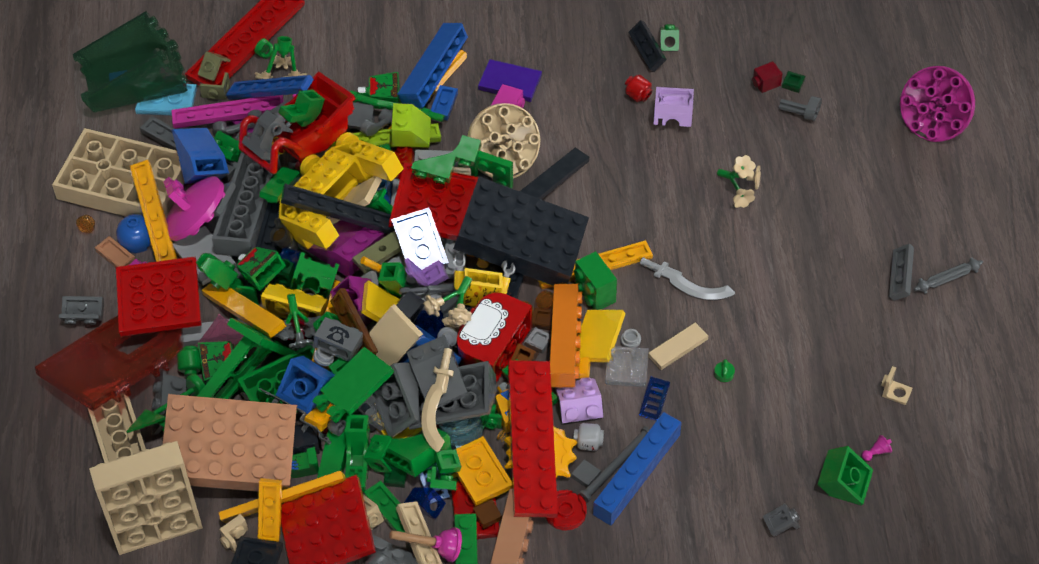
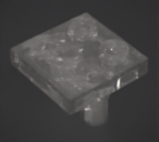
(627, 366)

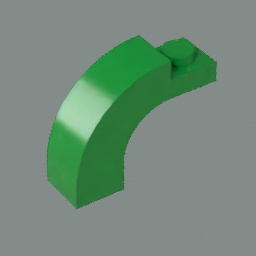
(392, 277)
(357, 443)

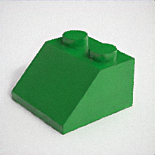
(845, 475)

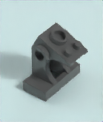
(264, 132)

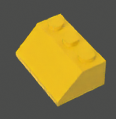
(275, 301)

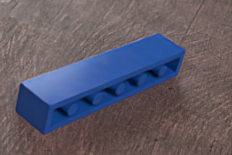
(433, 64)
(636, 468)

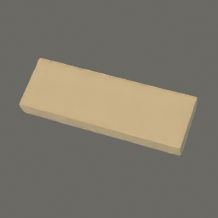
(678, 346)

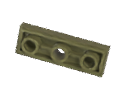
(379, 251)

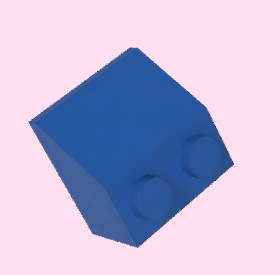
(303, 383)

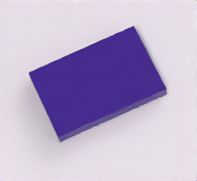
(510, 75)

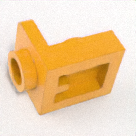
(318, 418)

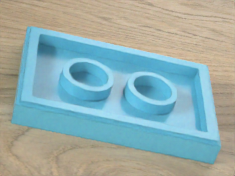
(164, 105)

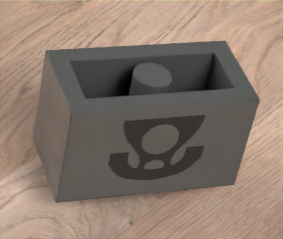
(338, 339)

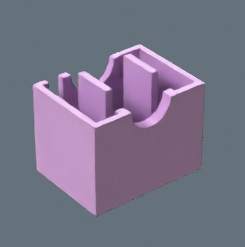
(674, 104)

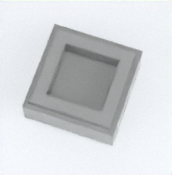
(538, 340)

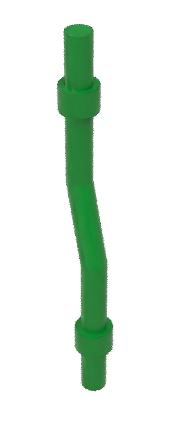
(389, 105)

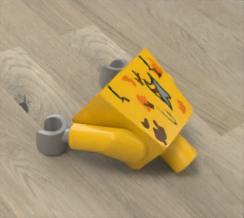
(482, 281)

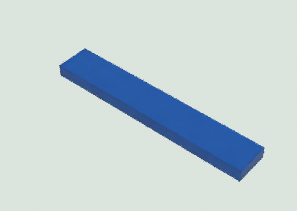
(269, 87)

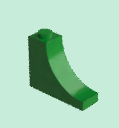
(413, 453)

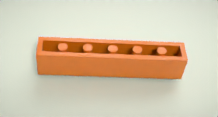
(564, 335)

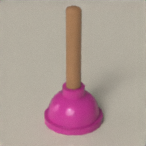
(447, 543)

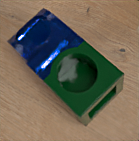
(290, 259)

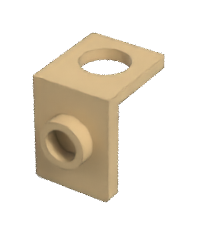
(890, 385)

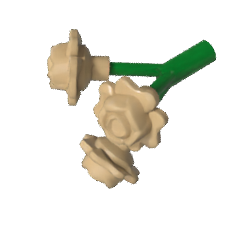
(456, 316)

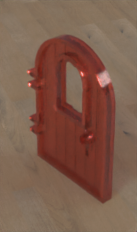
(97, 372)

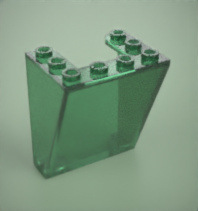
(131, 65)

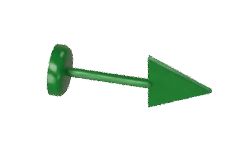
(194, 386)

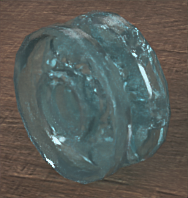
(463, 430)

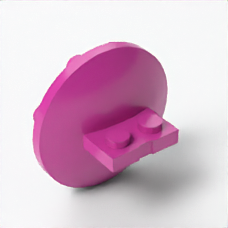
(937, 103)
(192, 206)

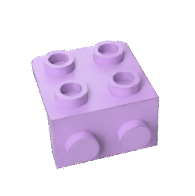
(580, 402)

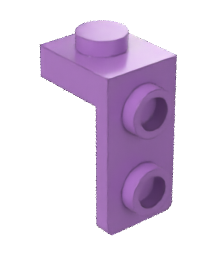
(431, 275)

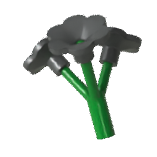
(288, 331)

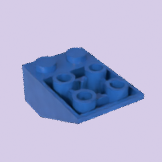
(199, 155)

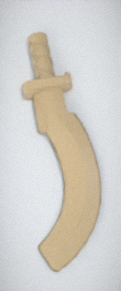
(431, 402)

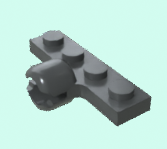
(389, 554)

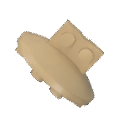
(508, 134)

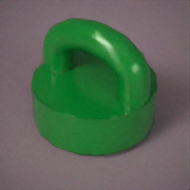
(262, 47)
(724, 371)

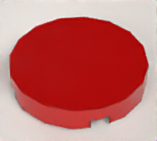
(571, 511)

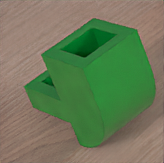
(305, 110)

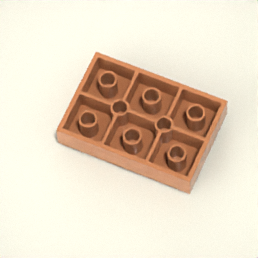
(231, 440)

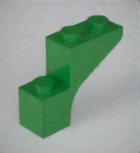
(442, 166)

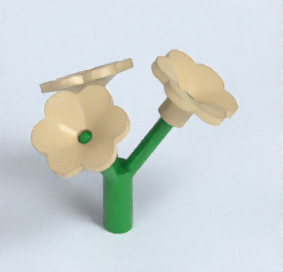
(744, 168)

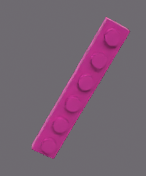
(222, 111)

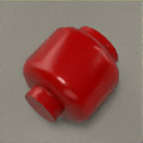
(638, 88)

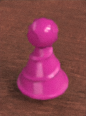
(881, 446)

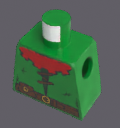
(382, 87)
(260, 266)
(213, 355)

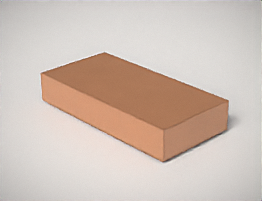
(114, 253)

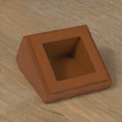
(524, 353)

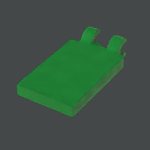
(353, 385)

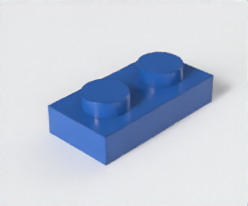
(444, 101)

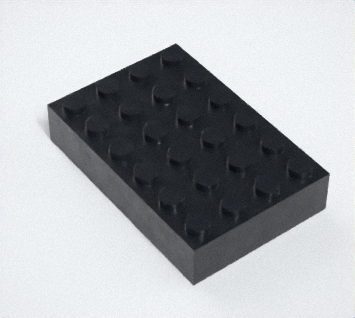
(522, 231)

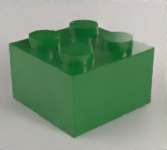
(595, 281)

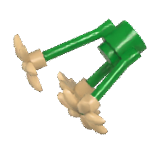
(283, 46)

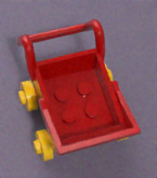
(316, 137)

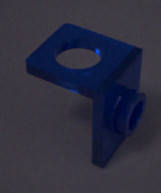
(423, 496)

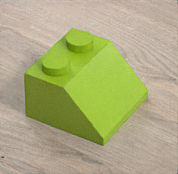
(410, 126)

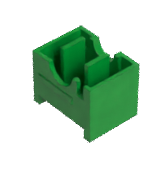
(313, 276)

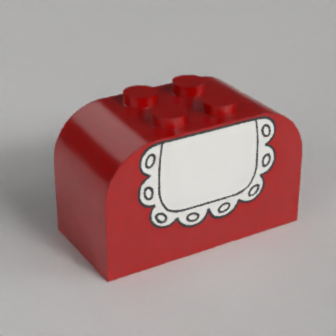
(494, 331)

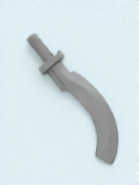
(685, 285)

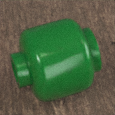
(189, 360)

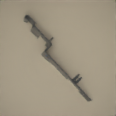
(305, 426)

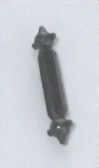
(948, 275)

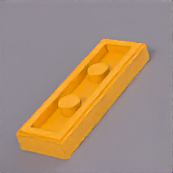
(269, 509)

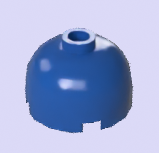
(133, 233)

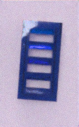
(656, 383)

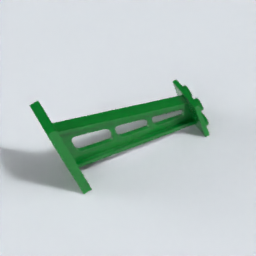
(251, 338)

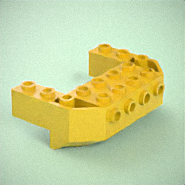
(336, 176)

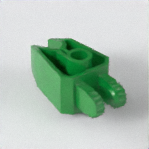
(220, 272)

